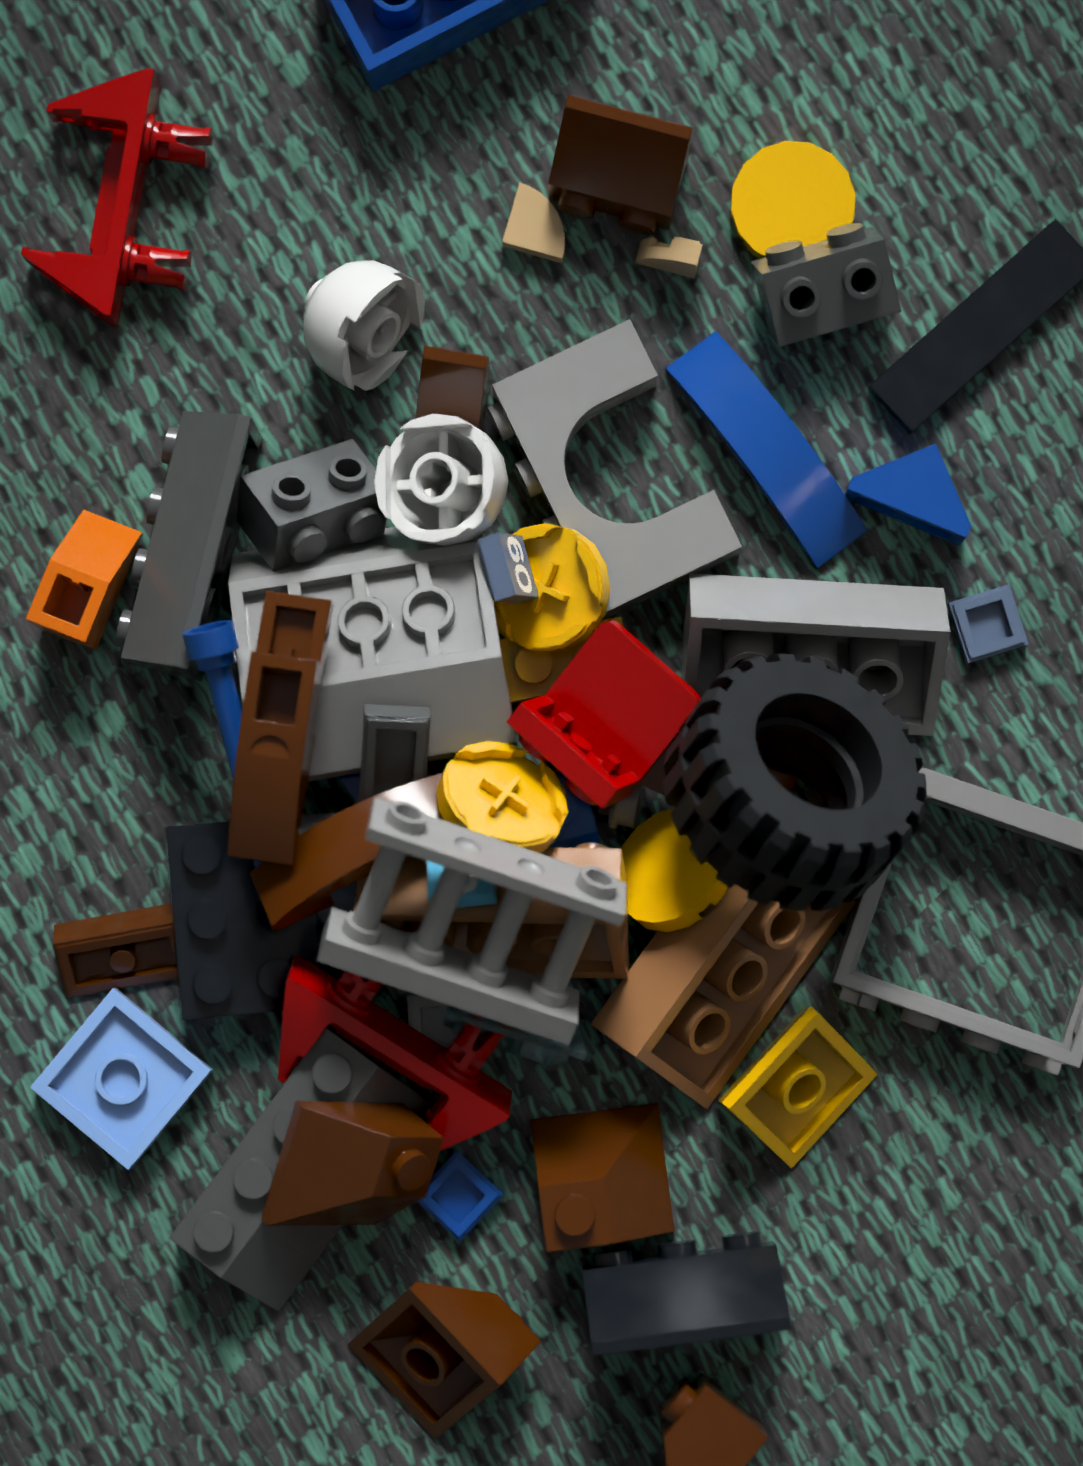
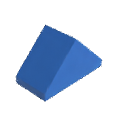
(915, 493)

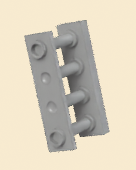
(454, 977)

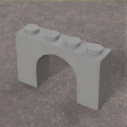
(545, 411)

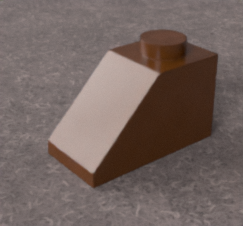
(454, 385)

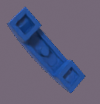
(768, 448)

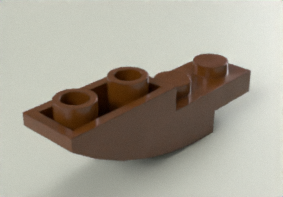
(278, 728)

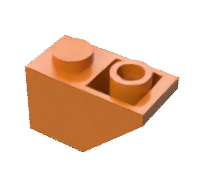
(84, 579)

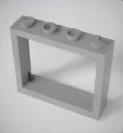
(929, 1012)

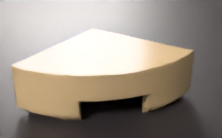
(534, 226)
(679, 258)

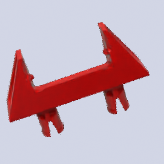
(129, 112)
(467, 1097)

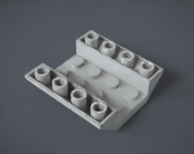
(403, 631)

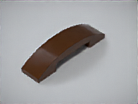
(331, 857)

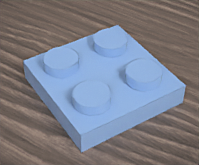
(121, 1078)

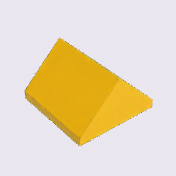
(798, 1086)

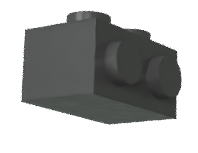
(825, 284)
(310, 505)

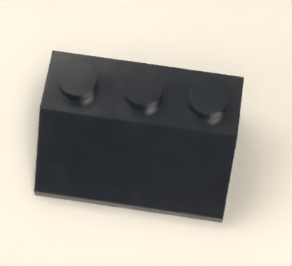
(684, 1294)

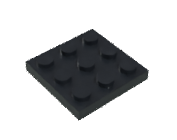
(221, 933)

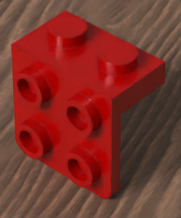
(606, 716)

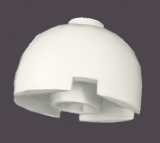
(358, 319)
(441, 480)

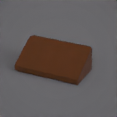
(115, 951)

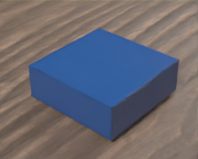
(459, 1195)

